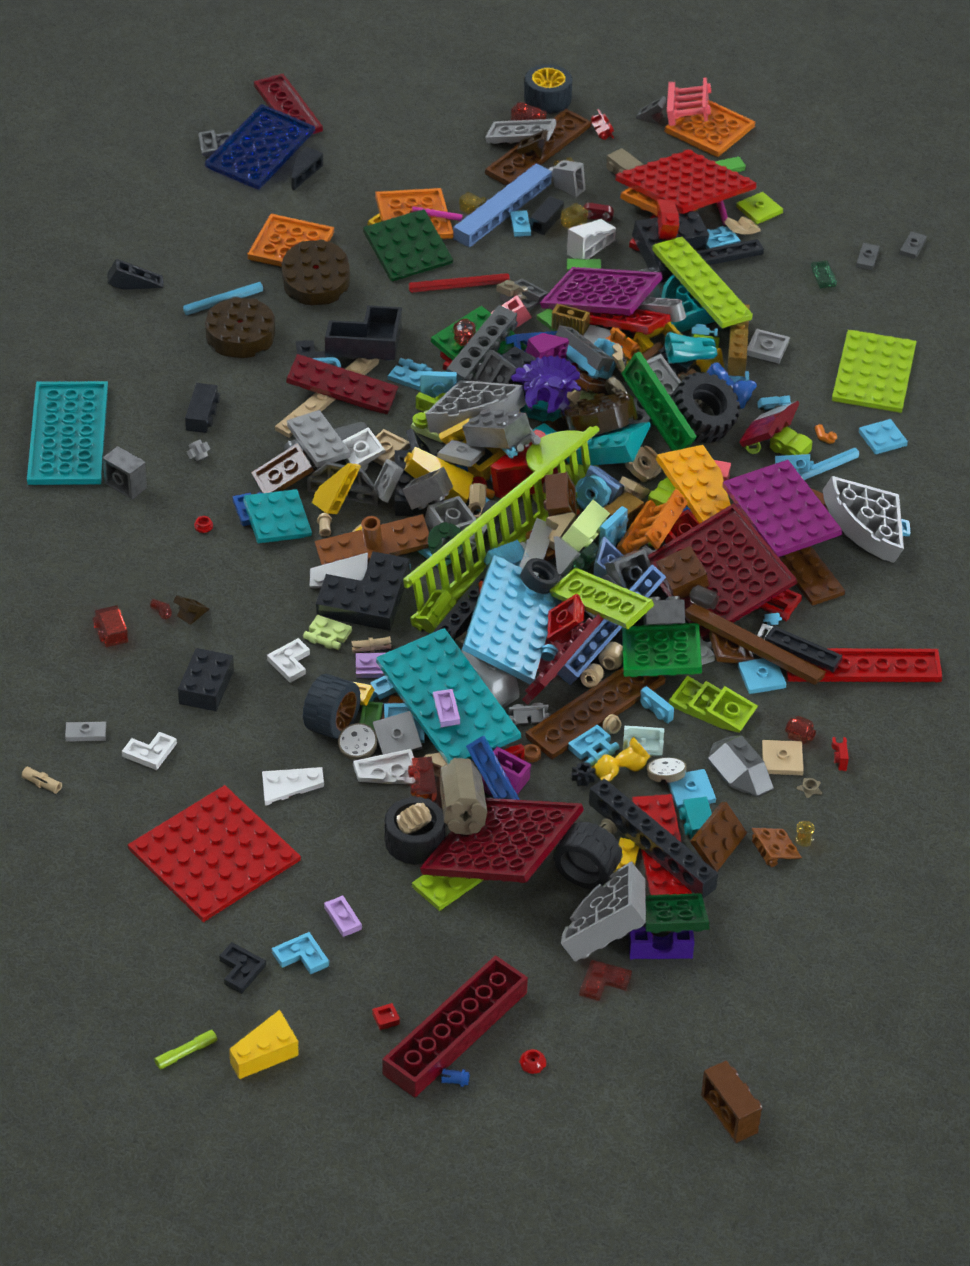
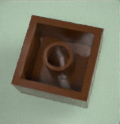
(559, 494)
(682, 572)

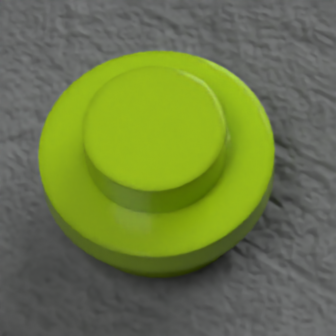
(420, 420)

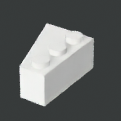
(589, 239)

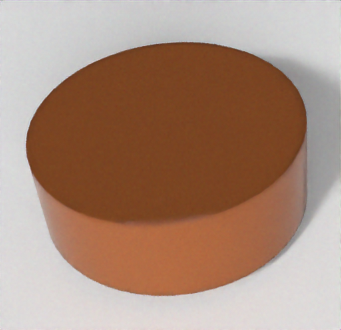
(532, 753)

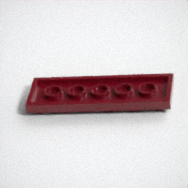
(283, 97)
(342, 384)
(561, 658)

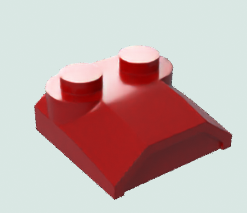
(565, 619)

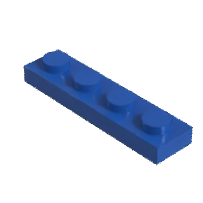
(491, 769)

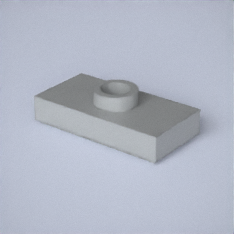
(85, 731)

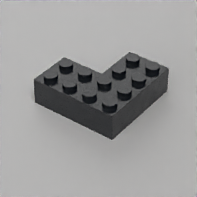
(646, 235)
(369, 339)
(366, 601)

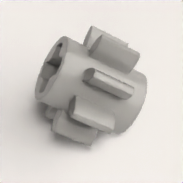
(198, 450)

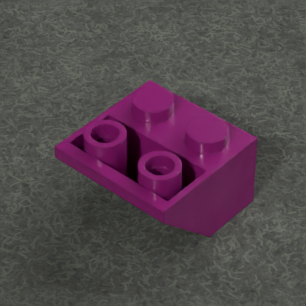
(547, 346)
(516, 769)

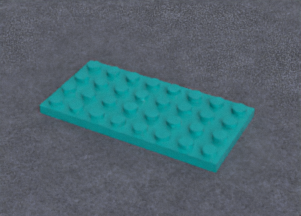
(68, 433)
(439, 665)

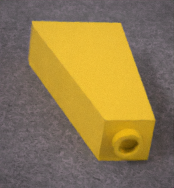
(421, 463)

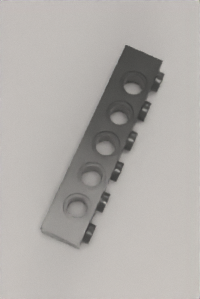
(485, 339)

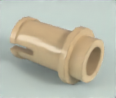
(324, 524)

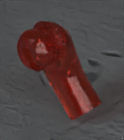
(164, 608)

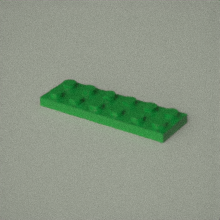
(658, 403)

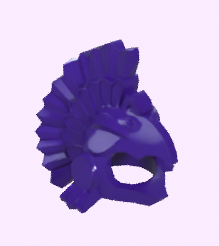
(548, 381)

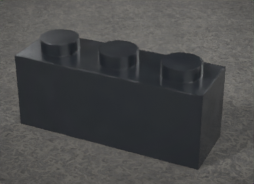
(202, 407)

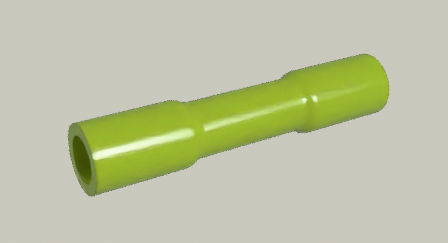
(174, 1055)

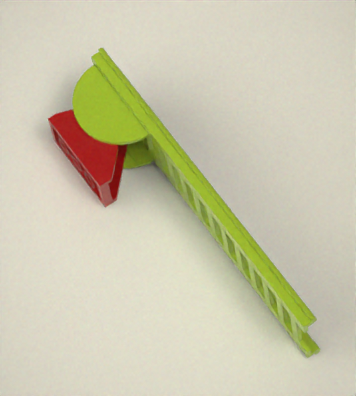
(510, 479)

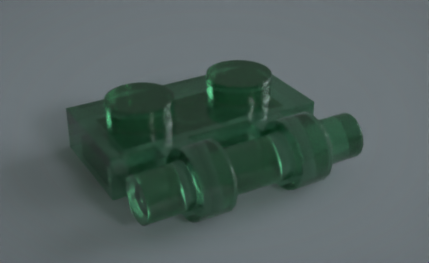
(586, 558)

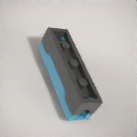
(585, 353)

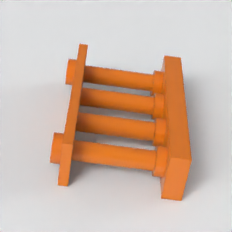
(653, 523)

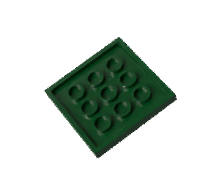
(407, 245)

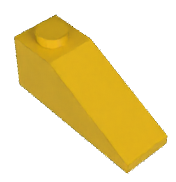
(334, 491)

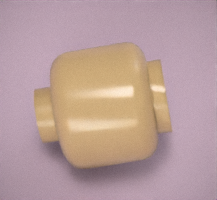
(611, 656)

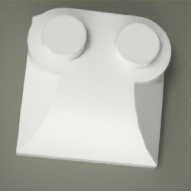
(363, 448)

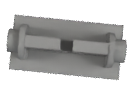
(520, 713)

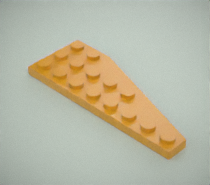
(697, 479)

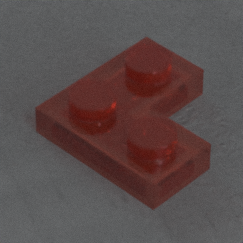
(603, 974)

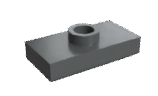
(913, 245)
(867, 256)

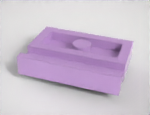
(367, 667)

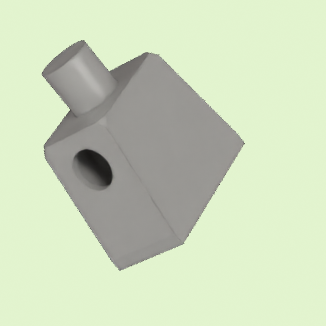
(569, 177)

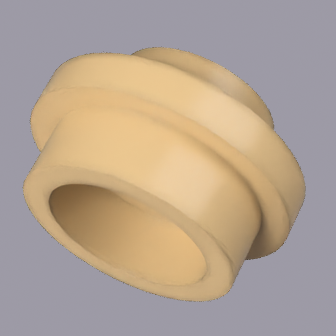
(611, 724)

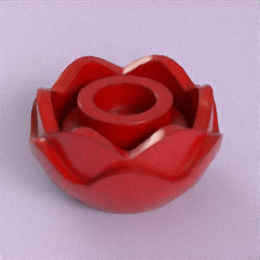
(538, 1063)

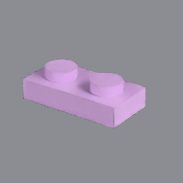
(446, 708)
(343, 916)

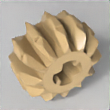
(414, 818)

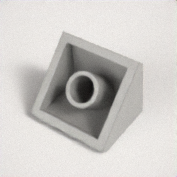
(565, 555)

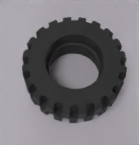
(716, 395)

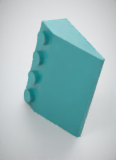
(616, 445)

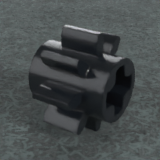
(583, 774)

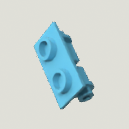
(800, 462)

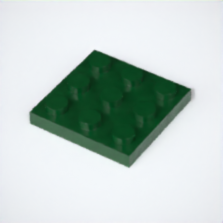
(675, 913)

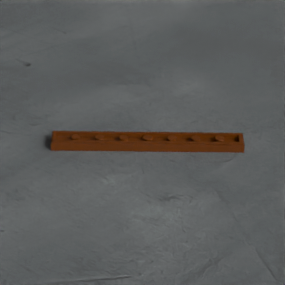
(754, 644)

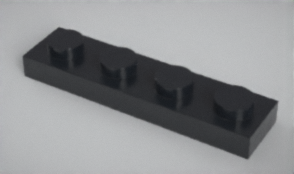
(731, 252)
(804, 649)

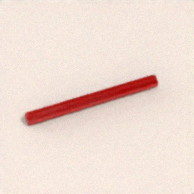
(458, 282)

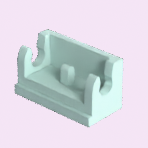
(649, 738)

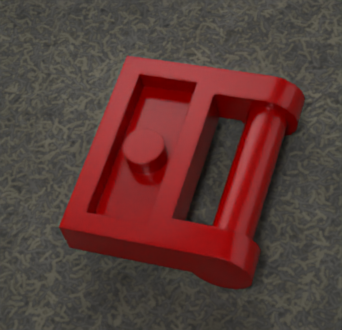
(787, 600)

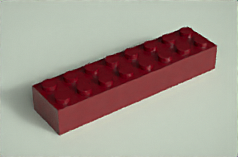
(454, 1026)

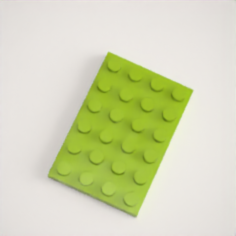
(874, 371)

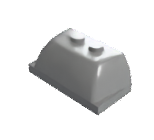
(500, 683)

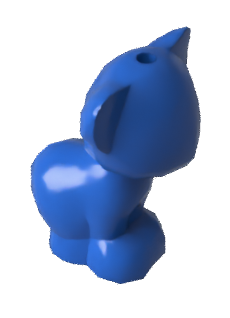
(742, 388)

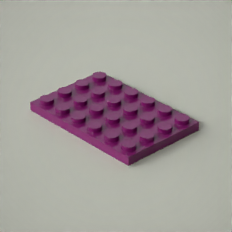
(602, 290)
(782, 508)

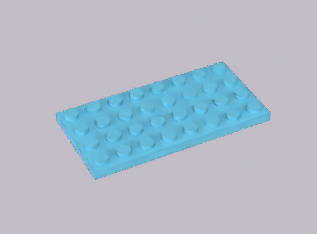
(509, 622)

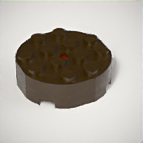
(315, 272)
(240, 327)
(603, 411)

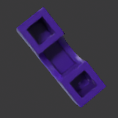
(673, 946)

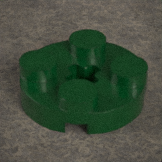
(440, 531)

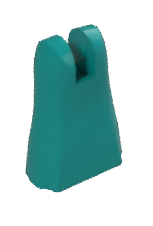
(686, 348)

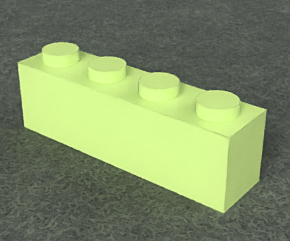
(586, 526)

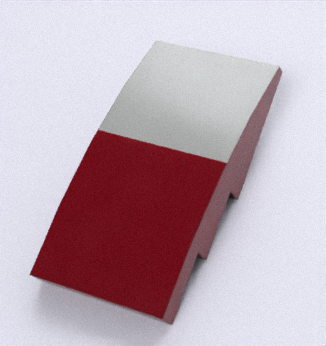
(769, 424)

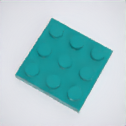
(277, 516)

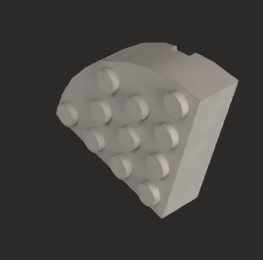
(469, 398)
(866, 516)
(607, 913)

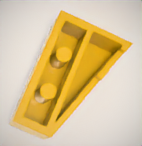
(264, 1047)

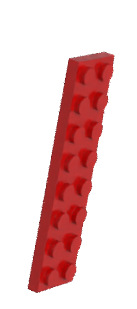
(882, 666)
(663, 812)

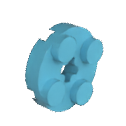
(593, 483)

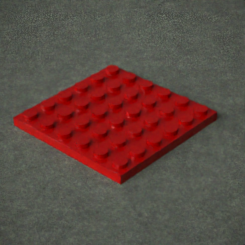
(686, 180)
(214, 853)

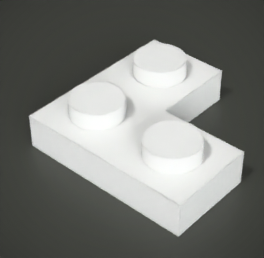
(286, 659)
(152, 754)

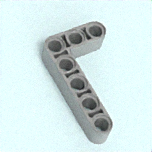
(655, 303)

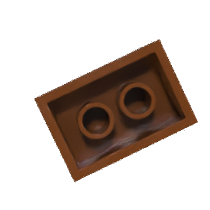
(731, 1101)

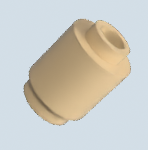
(592, 675)

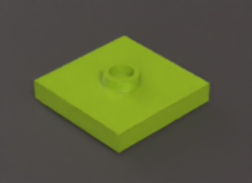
(759, 208)

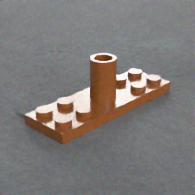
(389, 538)

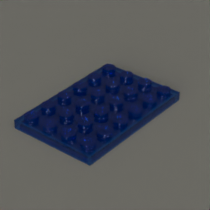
(260, 146)

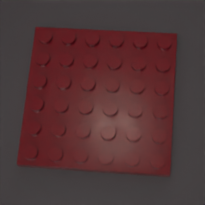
(736, 563)
(509, 844)

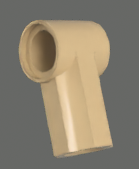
(477, 497)

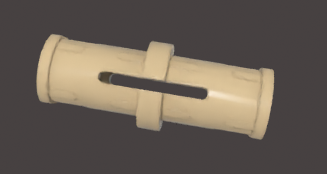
(371, 644)
(51, 785)

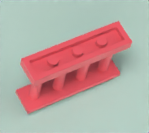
(674, 98)

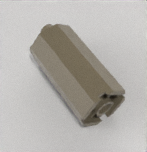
(462, 796)

